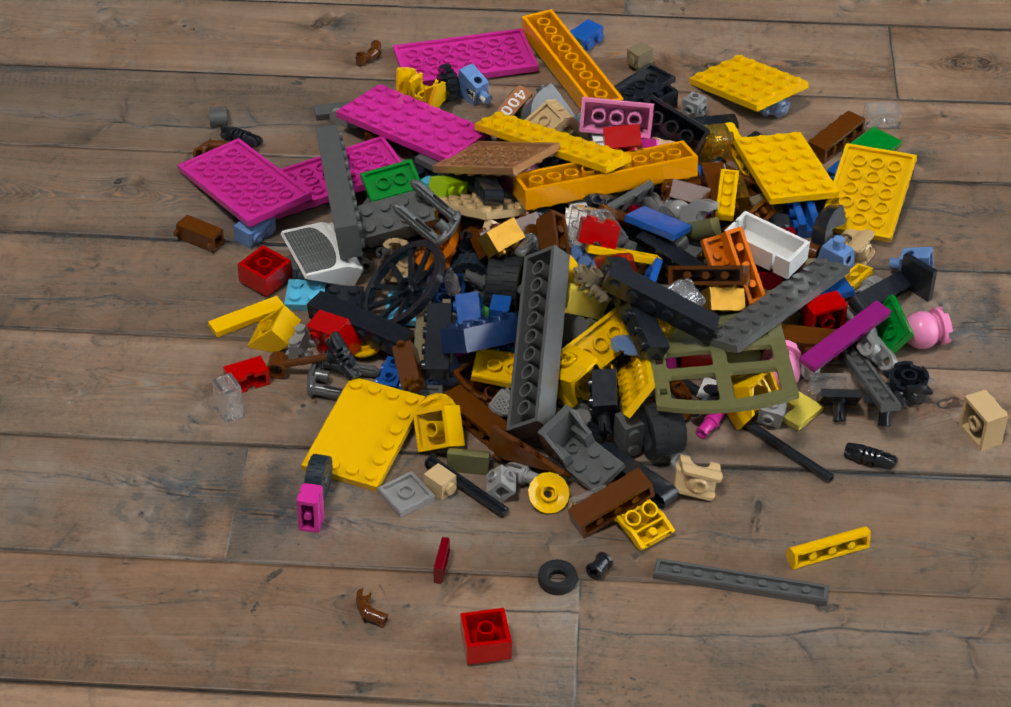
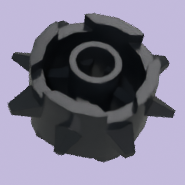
(909, 381)

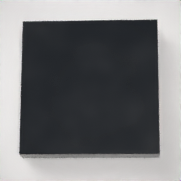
(920, 276)

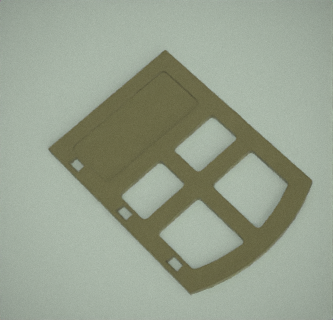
(686, 345)

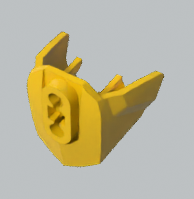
(411, 84)
(574, 366)
(747, 386)

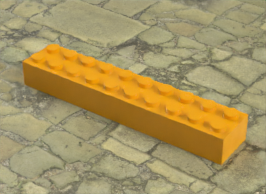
(566, 58)
(573, 181)

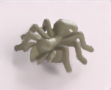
(591, 278)

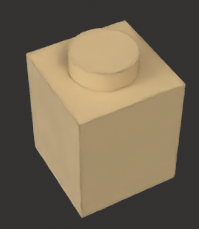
(440, 481)

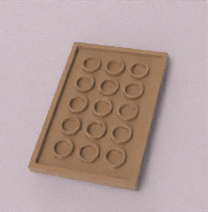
(496, 158)

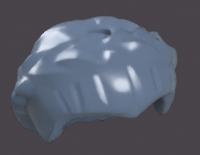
(778, 109)

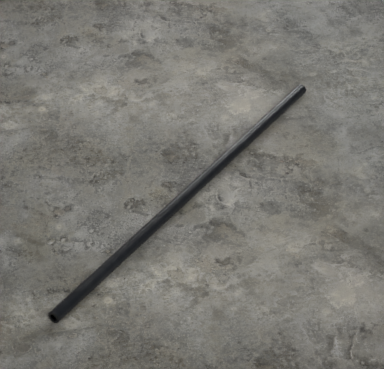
(775, 442)

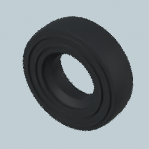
(557, 566)

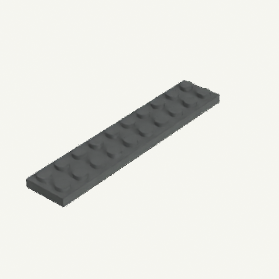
(777, 305)

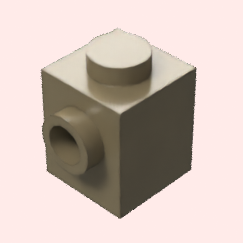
(639, 55)

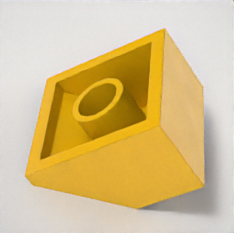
(274, 331)
(438, 428)

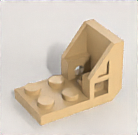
(554, 115)

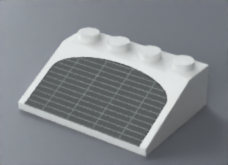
(318, 254)

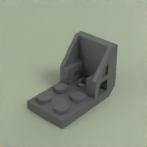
(575, 450)

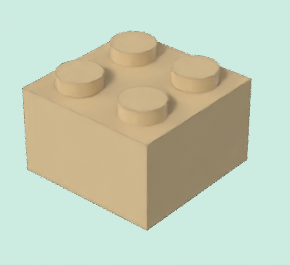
(983, 420)

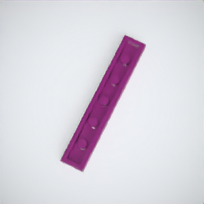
(845, 336)

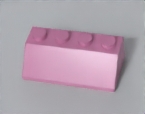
(607, 113)

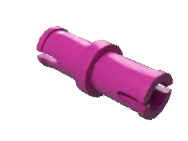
(710, 423)

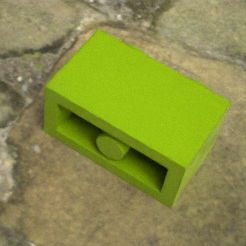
(448, 185)

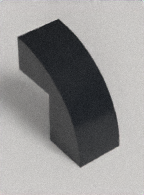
(828, 219)

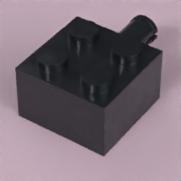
(604, 398)

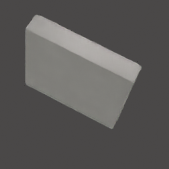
(406, 494)

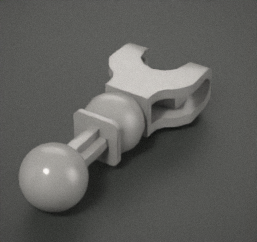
(687, 212)
(873, 347)

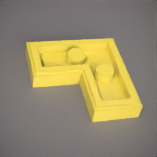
(802, 412)

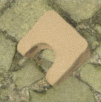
(861, 244)
(696, 480)

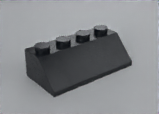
(675, 126)

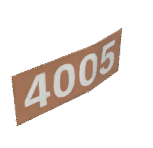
(515, 101)

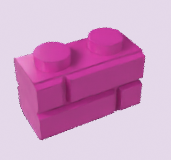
(310, 508)

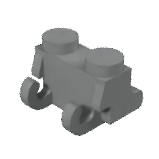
(300, 343)

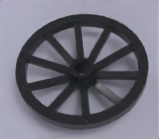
(409, 288)

